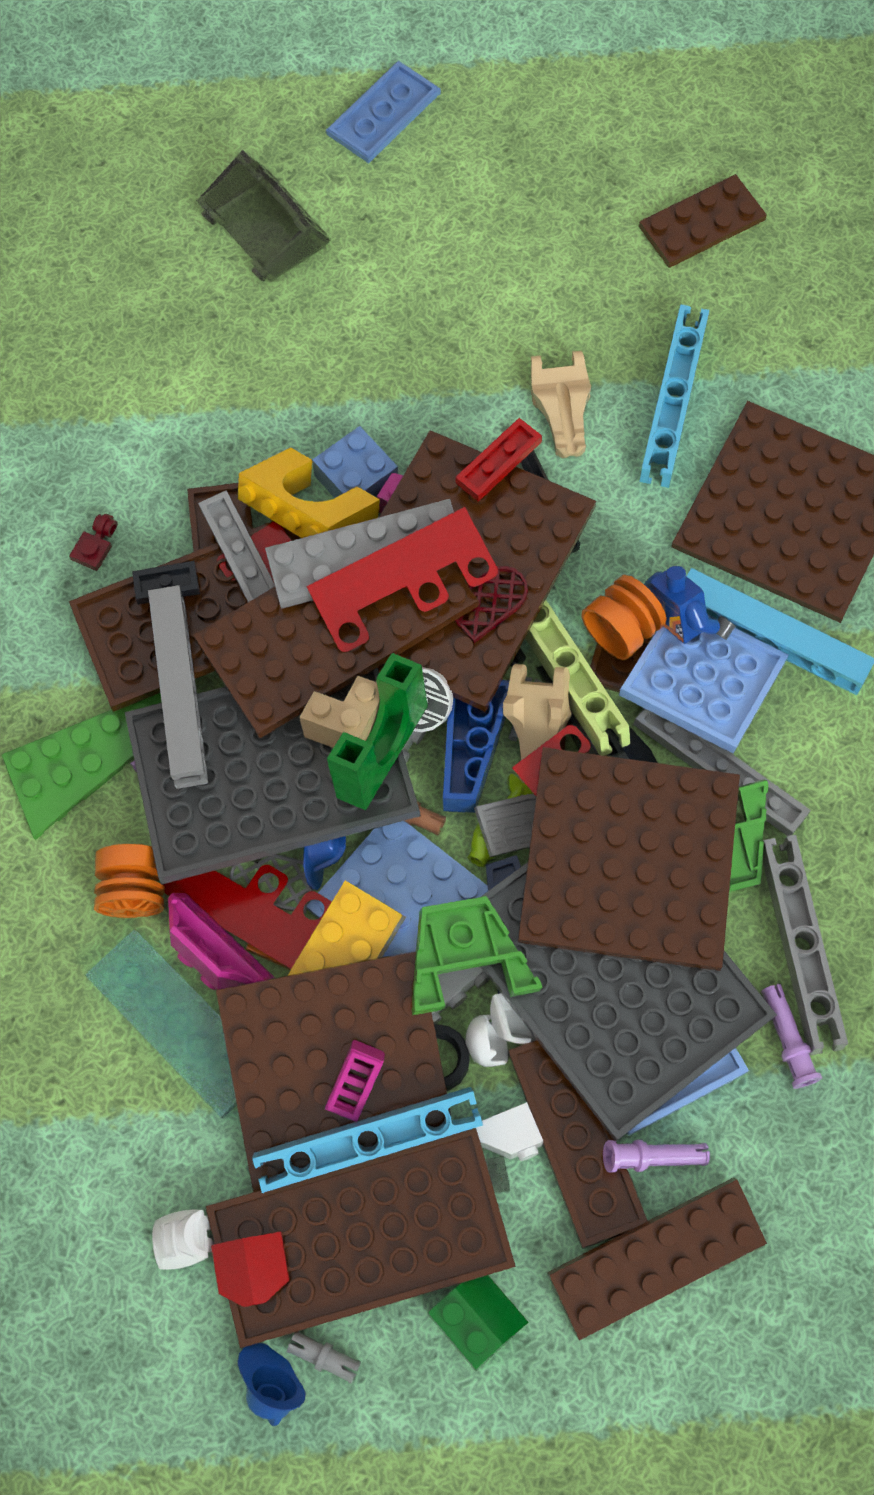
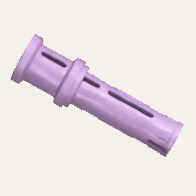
(795, 1051)
(641, 1155)

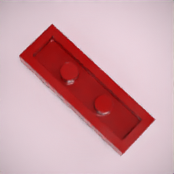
(498, 459)

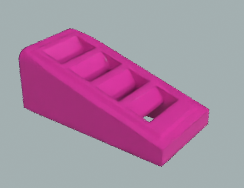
(367, 1054)

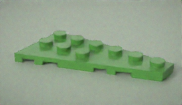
(70, 765)

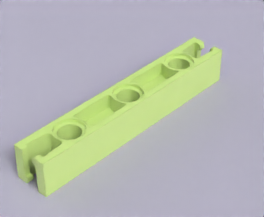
(586, 693)

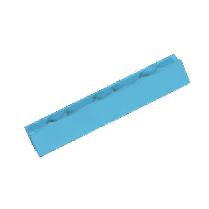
(671, 410)
(802, 643)
(340, 1145)

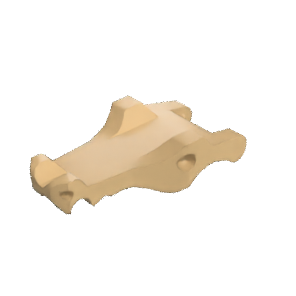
(562, 399)
(536, 707)

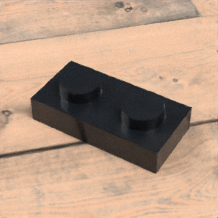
(166, 576)

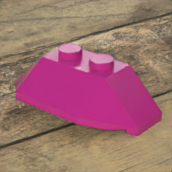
(209, 947)

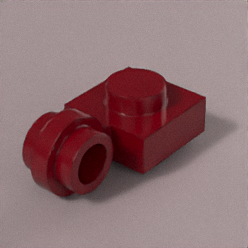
(92, 549)

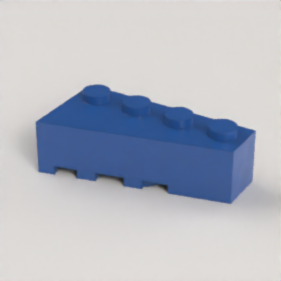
(470, 750)

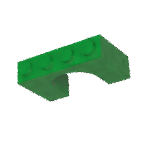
(362, 765)

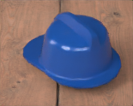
(320, 856)
(270, 1383)

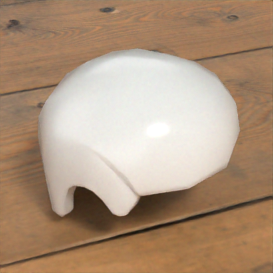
(485, 1044)

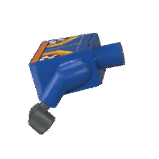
(685, 606)

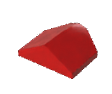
(250, 1268)

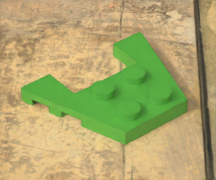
(748, 836)
(461, 938)

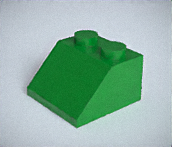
(477, 1319)

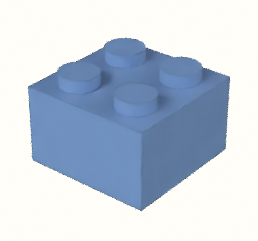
(353, 463)

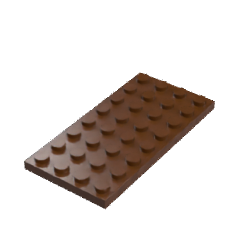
(122, 632)
(281, 656)
(371, 1234)

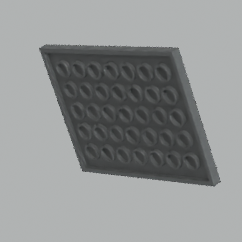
(259, 794)
(626, 1026)

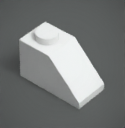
(511, 1134)

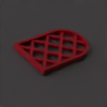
(508, 612)

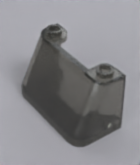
(262, 217)

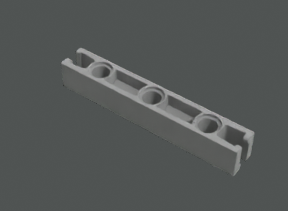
(177, 687)
(810, 967)

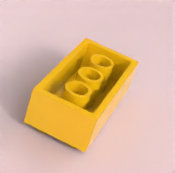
(350, 931)

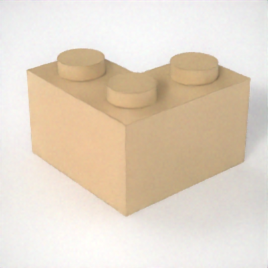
(327, 718)

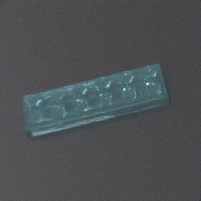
(168, 1017)

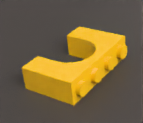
(270, 489)

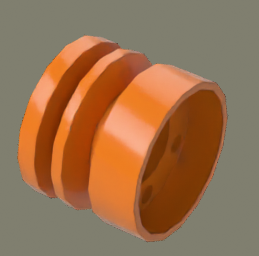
(624, 617)
(127, 882)

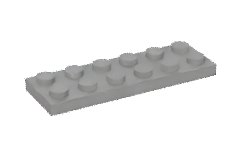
(319, 555)

